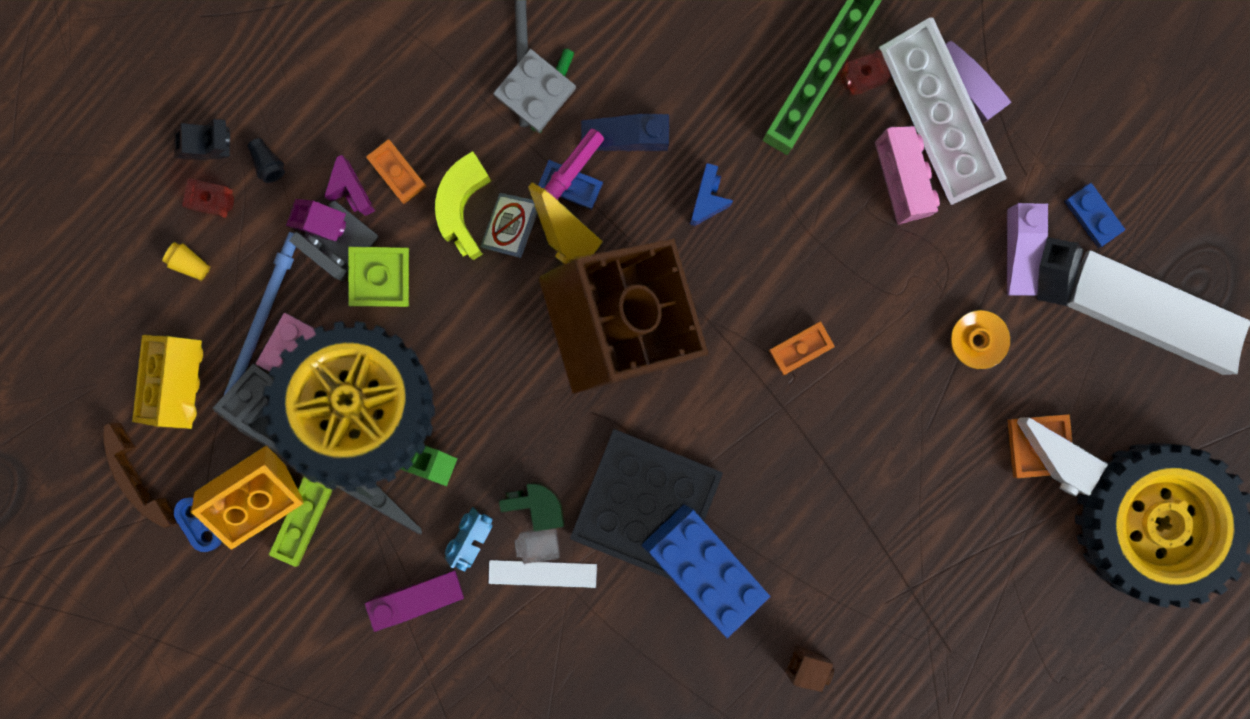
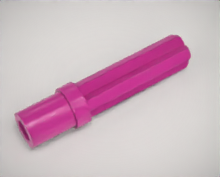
(562, 178)

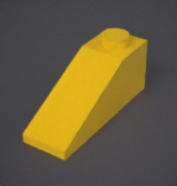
(562, 228)

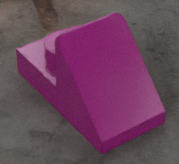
(344, 181)

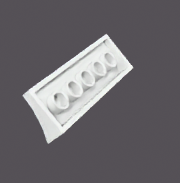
(1159, 313)

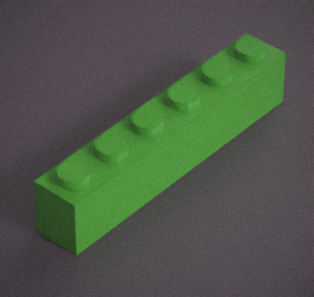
(819, 74)

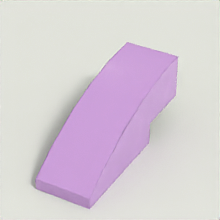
(981, 88)

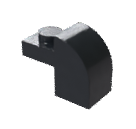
(202, 141)

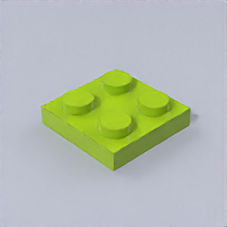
(378, 276)

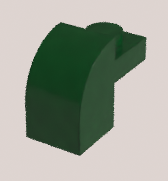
(543, 503)

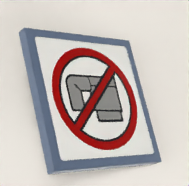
(510, 225)

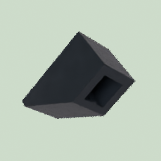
(1058, 271)

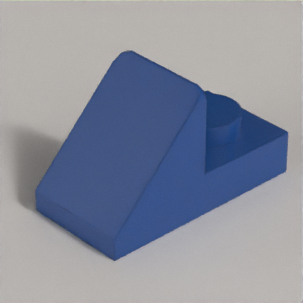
(707, 204)

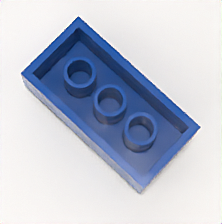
(705, 570)

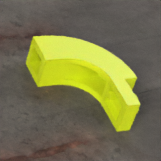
(453, 192)

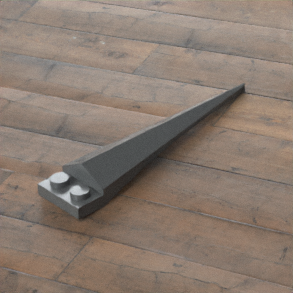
(243, 410)

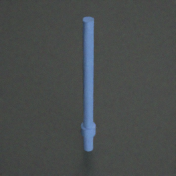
(283, 262)

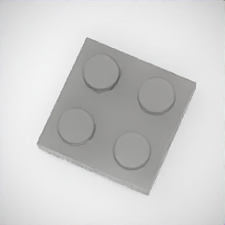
(534, 90)

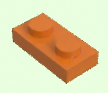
(396, 171)
(801, 348)

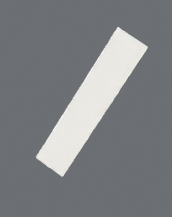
(542, 574)

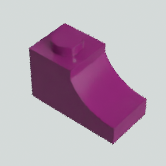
(316, 219)

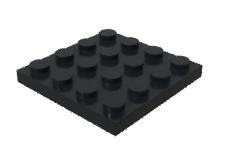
(636, 494)

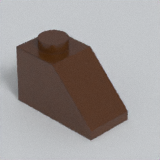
(809, 669)

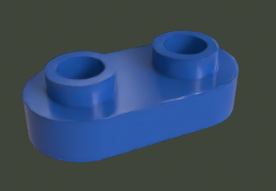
(193, 527)

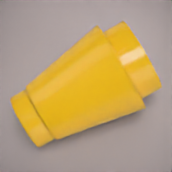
(185, 261)

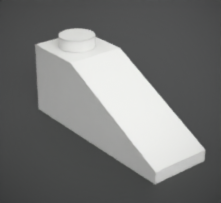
(1064, 461)

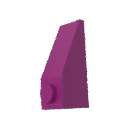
(413, 600)

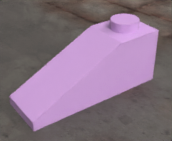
(1025, 246)

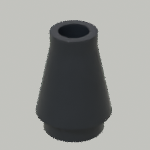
(266, 163)

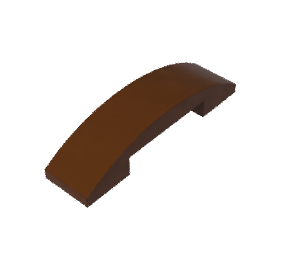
(116, 446)

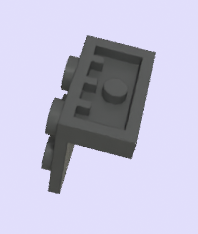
(334, 254)

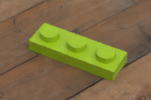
(300, 523)

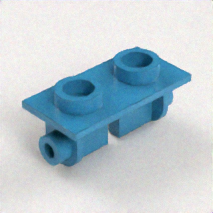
(461, 550)

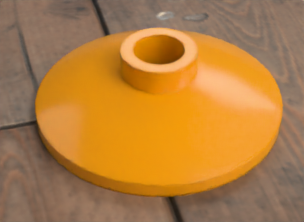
(994, 338)

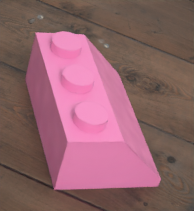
(906, 174)

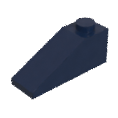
(631, 132)

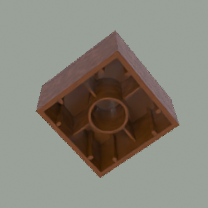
(622, 314)

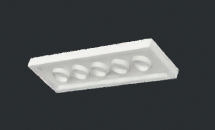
(942, 111)

